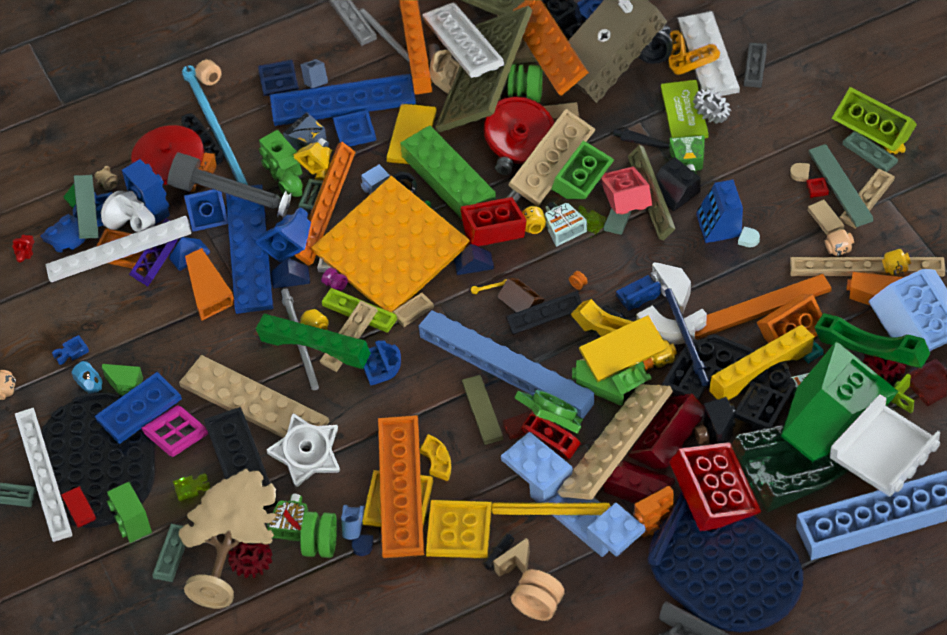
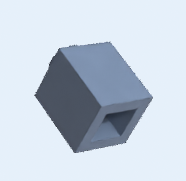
(314, 73)

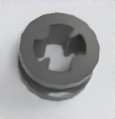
(504, 165)

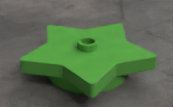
(552, 409)

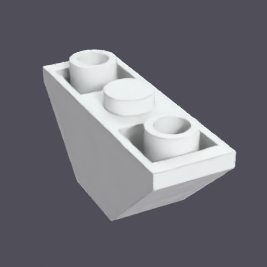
(673, 278)

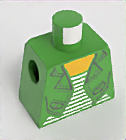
(689, 151)

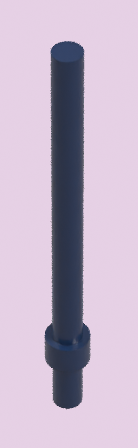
(698, 365)

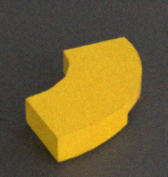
(438, 456)

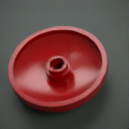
(517, 128)
(161, 146)

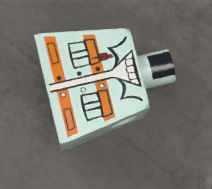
(564, 223)

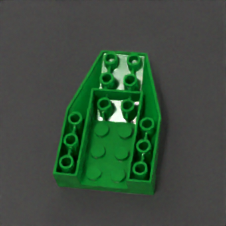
(831, 401)

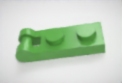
(631, 378)

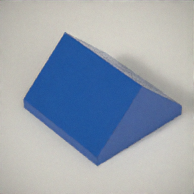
(206, 209)

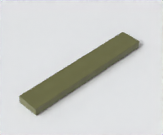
(658, 211)

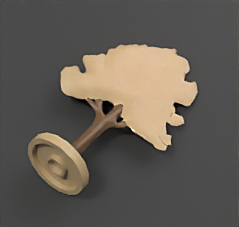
(230, 509)

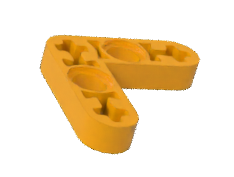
(710, 53)

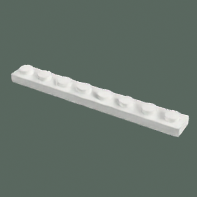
(118, 249)
(43, 475)

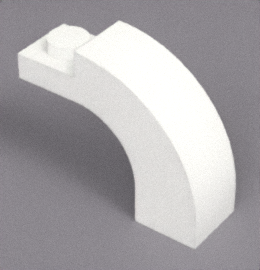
(669, 328)

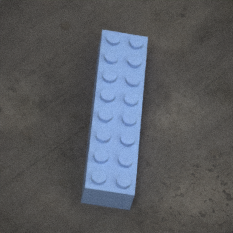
(873, 516)

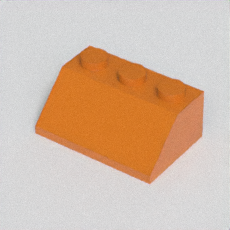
(798, 311)

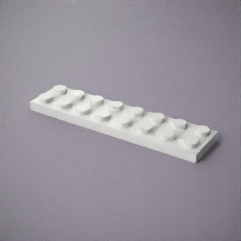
(463, 40)

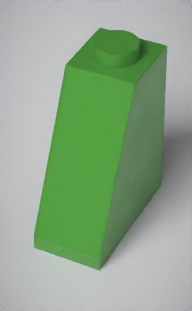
(605, 389)

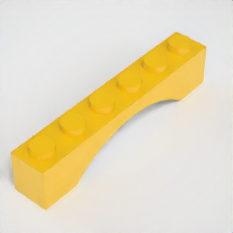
(735, 377)

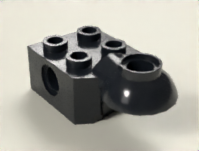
(566, 15)

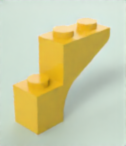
(591, 317)

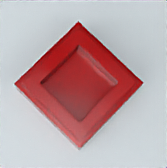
(817, 187)

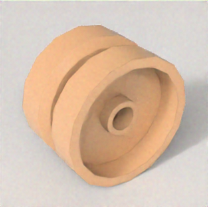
(537, 595)

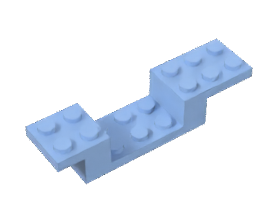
(546, 474)

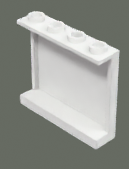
(883, 447)

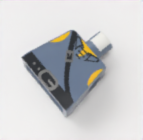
(306, 131)

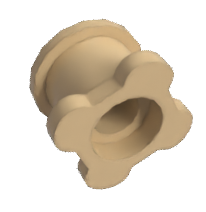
(106, 178)

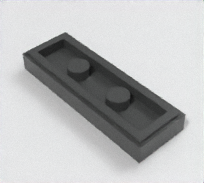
(755, 65)

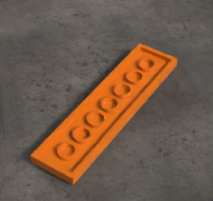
(552, 48)
(400, 487)

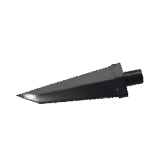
(634, 137)

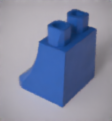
(287, 236)

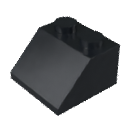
(677, 183)
(719, 420)

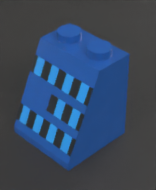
(721, 213)

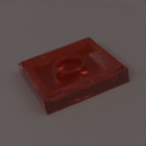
(929, 382)

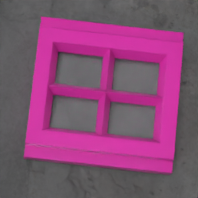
(175, 430)

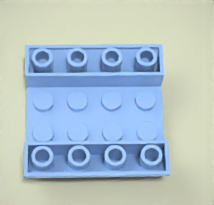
(914, 307)

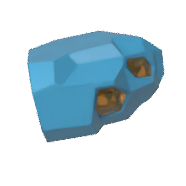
(87, 377)

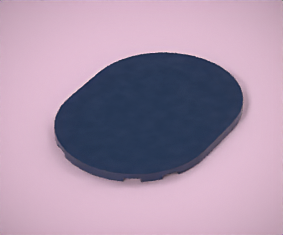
(730, 575)

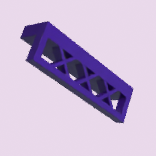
(155, 265)

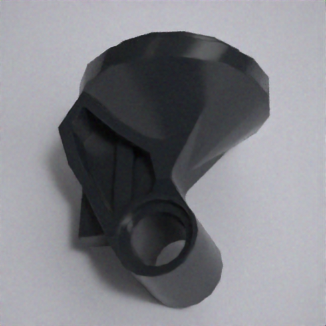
(659, 48)

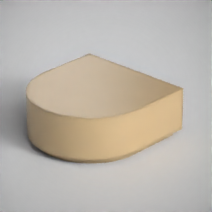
(800, 171)

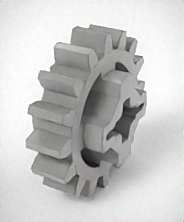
(711, 105)

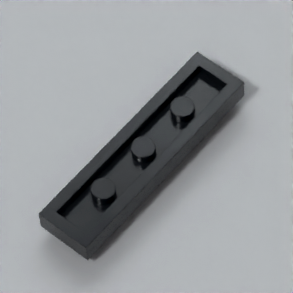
(543, 312)

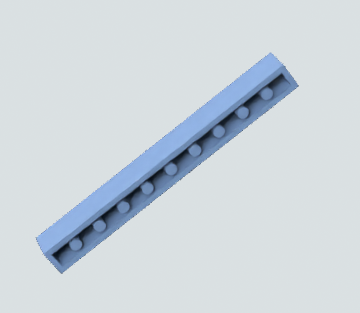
(502, 361)

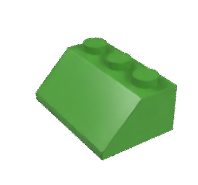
(581, 172)

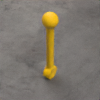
(475, 289)

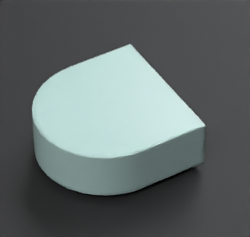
(749, 237)

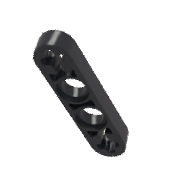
(205, 136)

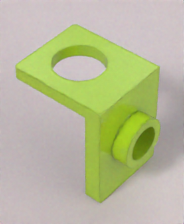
(902, 387)

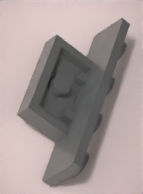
(685, 623)

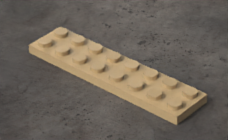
(257, 401)
(615, 441)

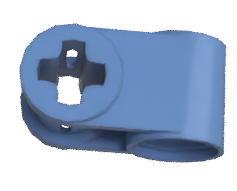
(352, 521)

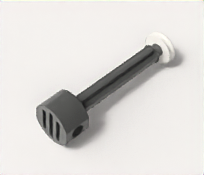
(186, 172)

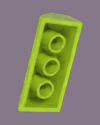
(867, 115)

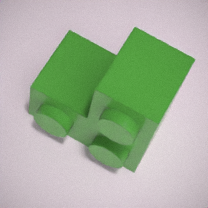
(130, 512)

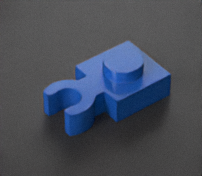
(71, 349)

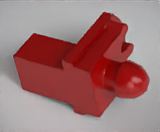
(23, 247)

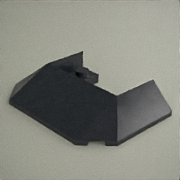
(763, 395)

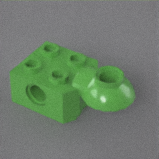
(280, 160)

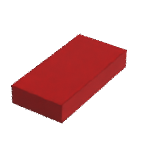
(78, 506)

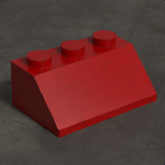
(493, 221)

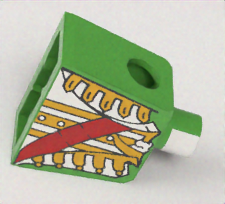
(288, 519)

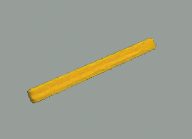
(508, 508)

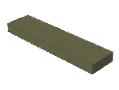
(482, 409)

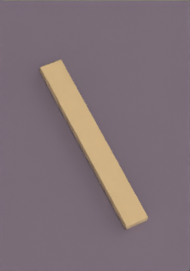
(846, 265)

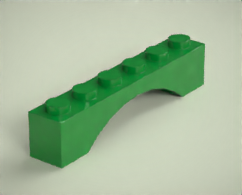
(342, 347)
(904, 349)

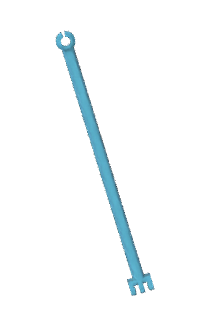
(234, 166)

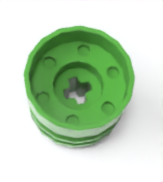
(525, 83)

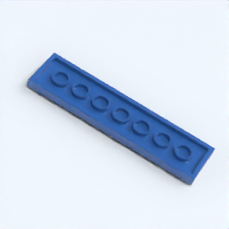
(343, 99)
(248, 261)

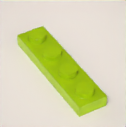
(346, 304)

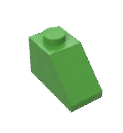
(122, 377)

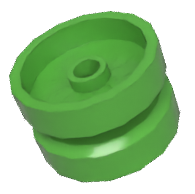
(318, 534)

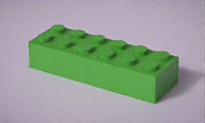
(445, 170)

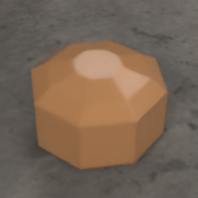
(702, 435)

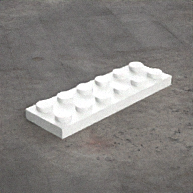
(700, 31)

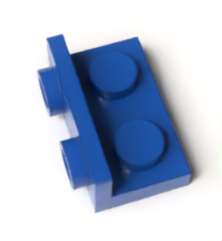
(639, 292)

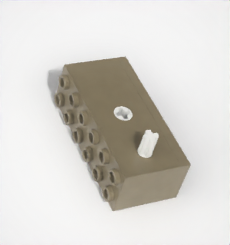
(613, 40)

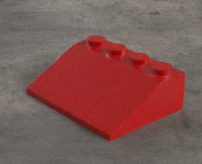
(714, 485)

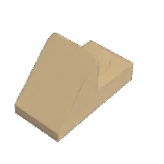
(516, 556)

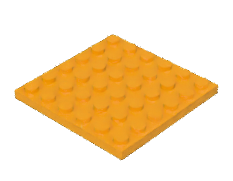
(390, 245)

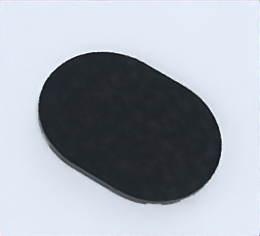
(91, 458)

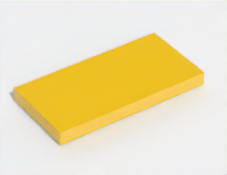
(409, 122)
(623, 348)

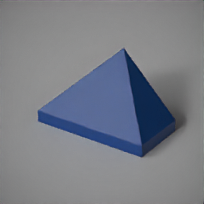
(185, 247)

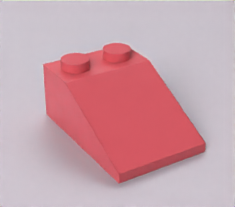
(626, 190)

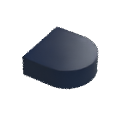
(362, 545)

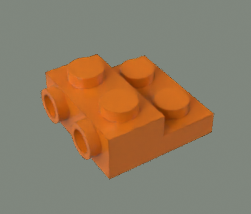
(654, 509)

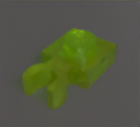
(594, 220)
(188, 488)

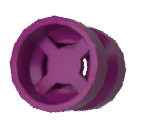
(333, 279)

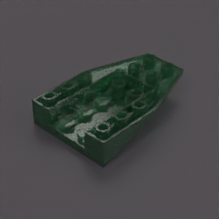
(780, 470)

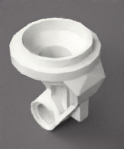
(123, 207)

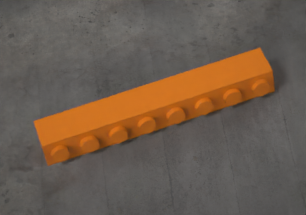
(415, 46)

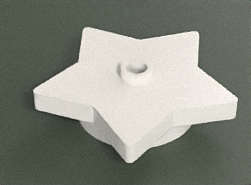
(306, 436)

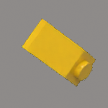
(312, 157)

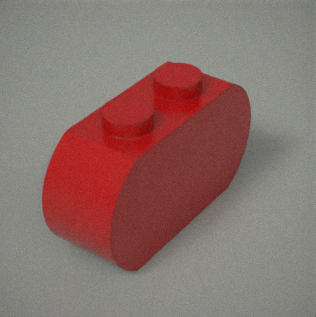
(552, 435)

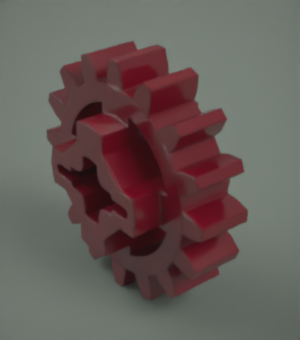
(888, 371)
(246, 558)

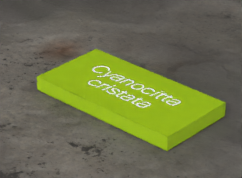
(680, 109)

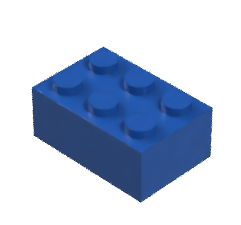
(147, 188)

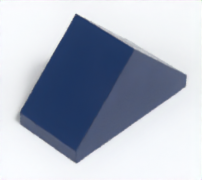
(473, 260)
(290, 274)

